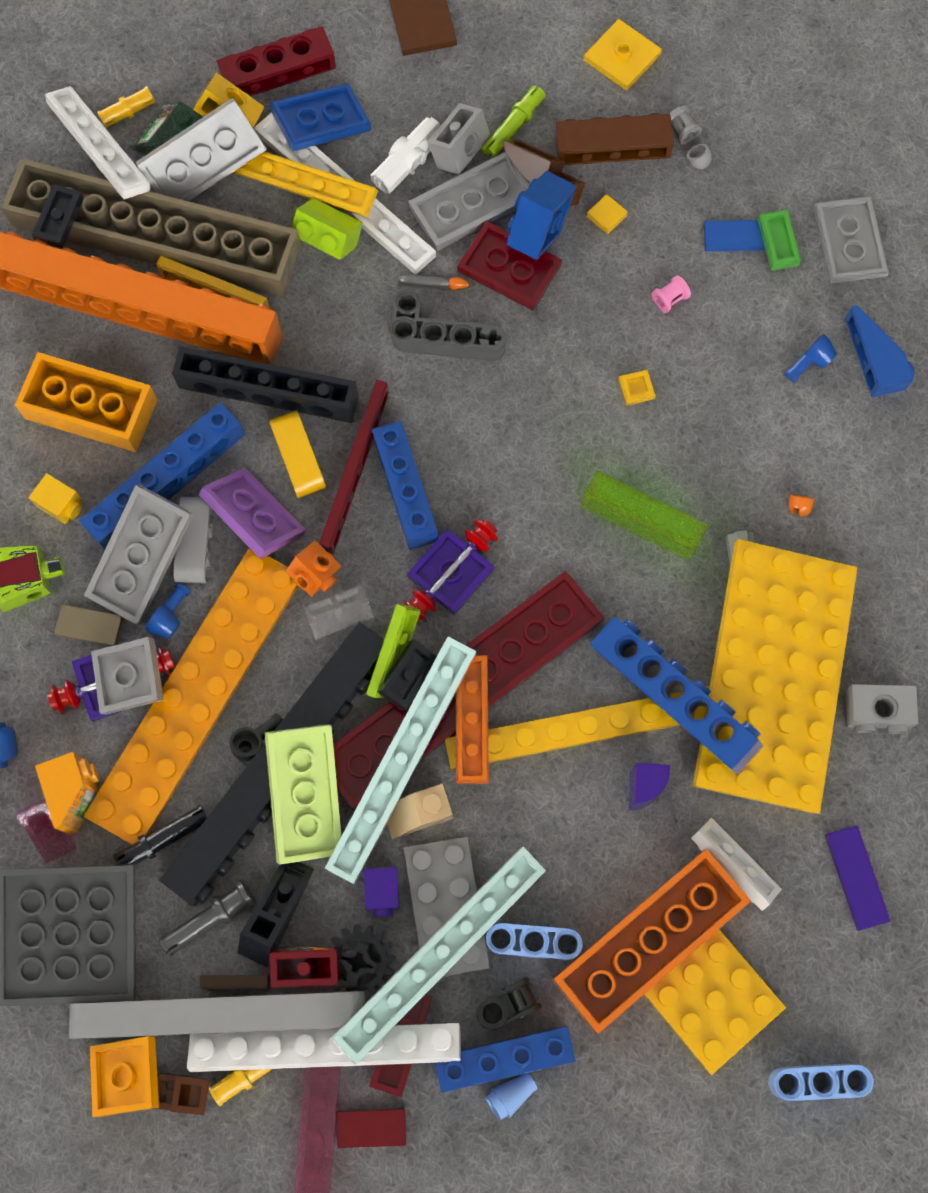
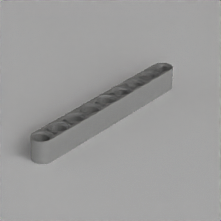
(213, 1015)

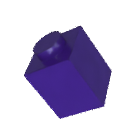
(381, 891)

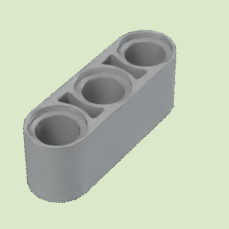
(193, 552)

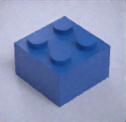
(540, 214)

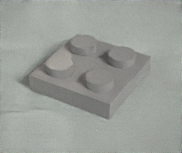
(127, 675)

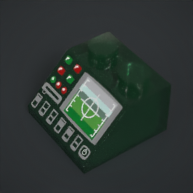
(166, 124)

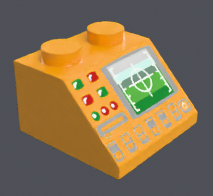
(68, 789)

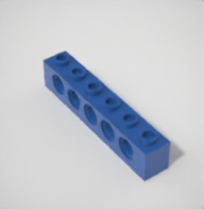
(169, 469)
(733, 752)

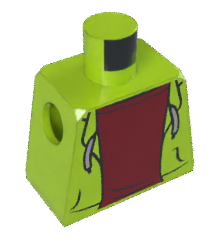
(25, 575)

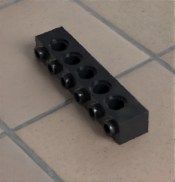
(266, 384)

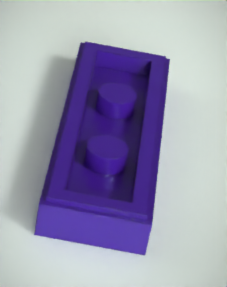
(857, 878)

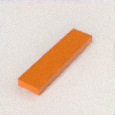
(472, 724)

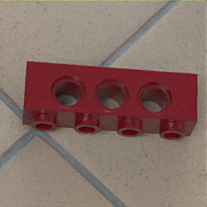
(279, 62)

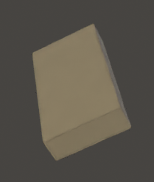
(88, 625)

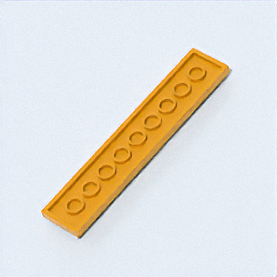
(193, 698)

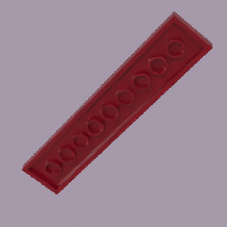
(514, 651)

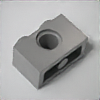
(459, 138)
(897, 699)

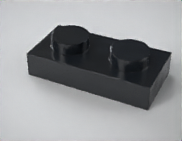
(58, 215)
(407, 675)

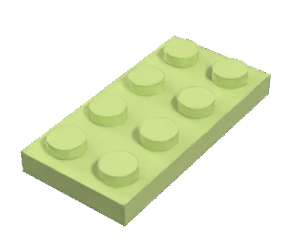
(303, 793)

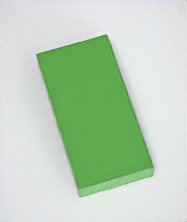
(779, 240)

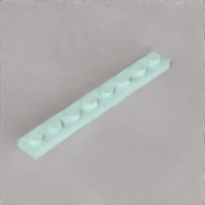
(400, 760)
(437, 956)

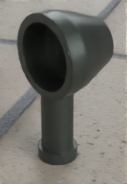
(251, 738)

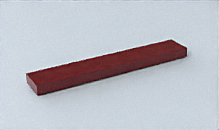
(354, 467)

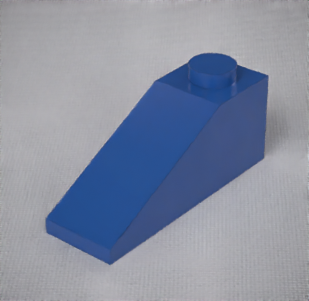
(879, 356)

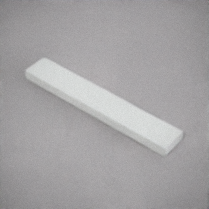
(97, 142)

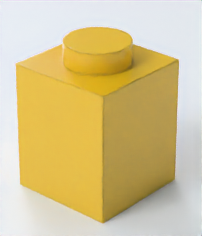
(56, 499)

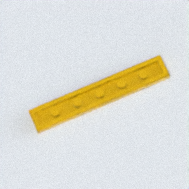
(310, 183)

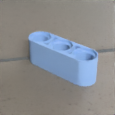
(550, 941)
(836, 1087)

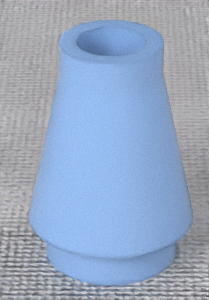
(510, 1095)

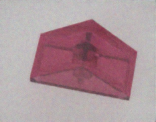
(39, 827)

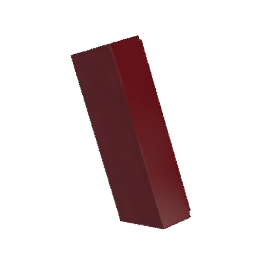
(371, 1128)

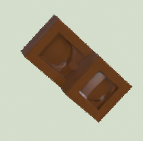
(182, 1093)

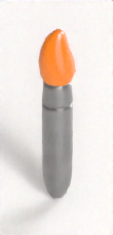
(453, 283)

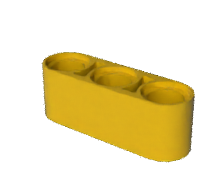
(297, 454)

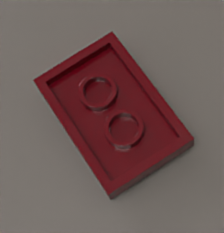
(507, 269)

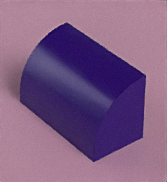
(646, 784)

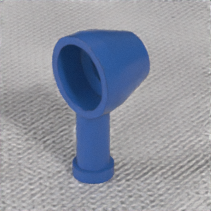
(819, 354)
(163, 621)

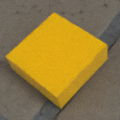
(607, 214)
(636, 387)

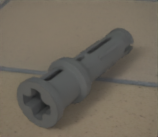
(221, 910)

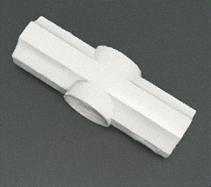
(405, 156)

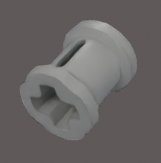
(691, 130)

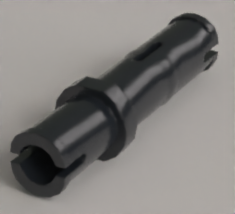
(161, 838)

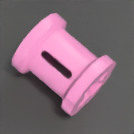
(671, 294)

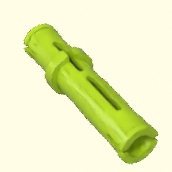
(520, 114)

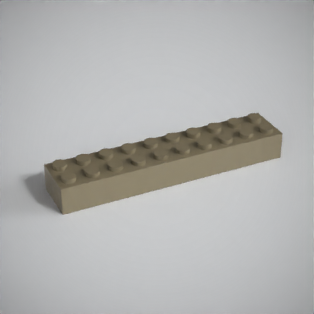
(156, 225)

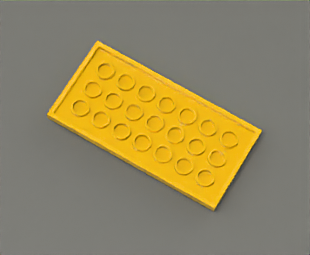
(780, 672)

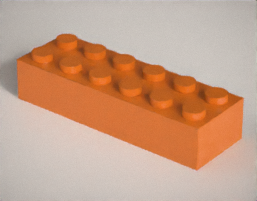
(651, 941)

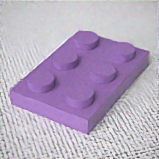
(252, 512)

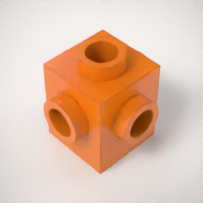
(314, 569)

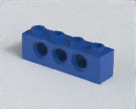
(405, 485)
(507, 1059)

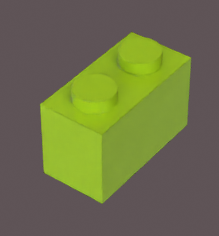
(327, 228)

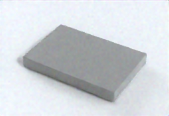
(850, 239)

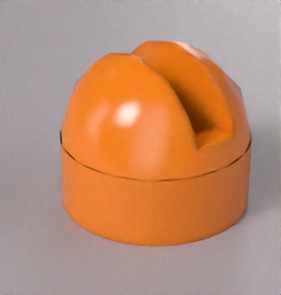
(801, 503)

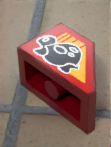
(304, 966)

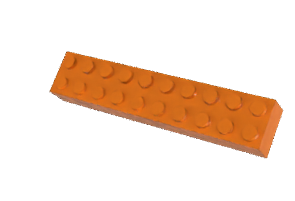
(139, 299)

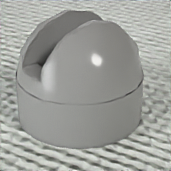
(699, 156)

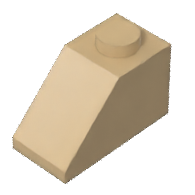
(420, 811)

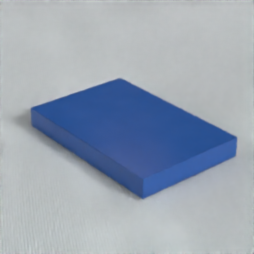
(320, 116)

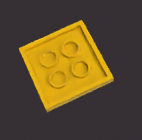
(715, 1002)

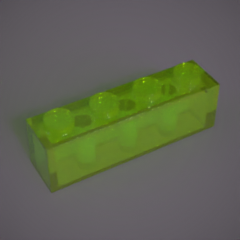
(643, 515)

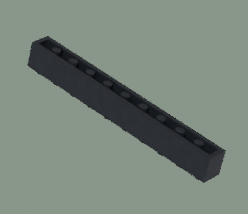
(249, 799)

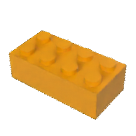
(86, 402)

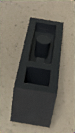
(274, 912)

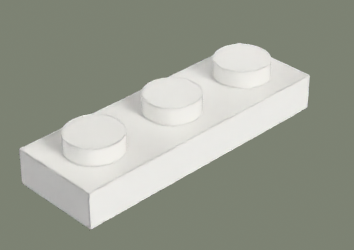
(737, 863)

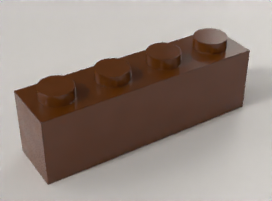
(614, 139)

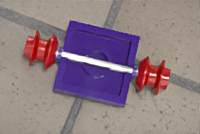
(452, 569)
(87, 690)

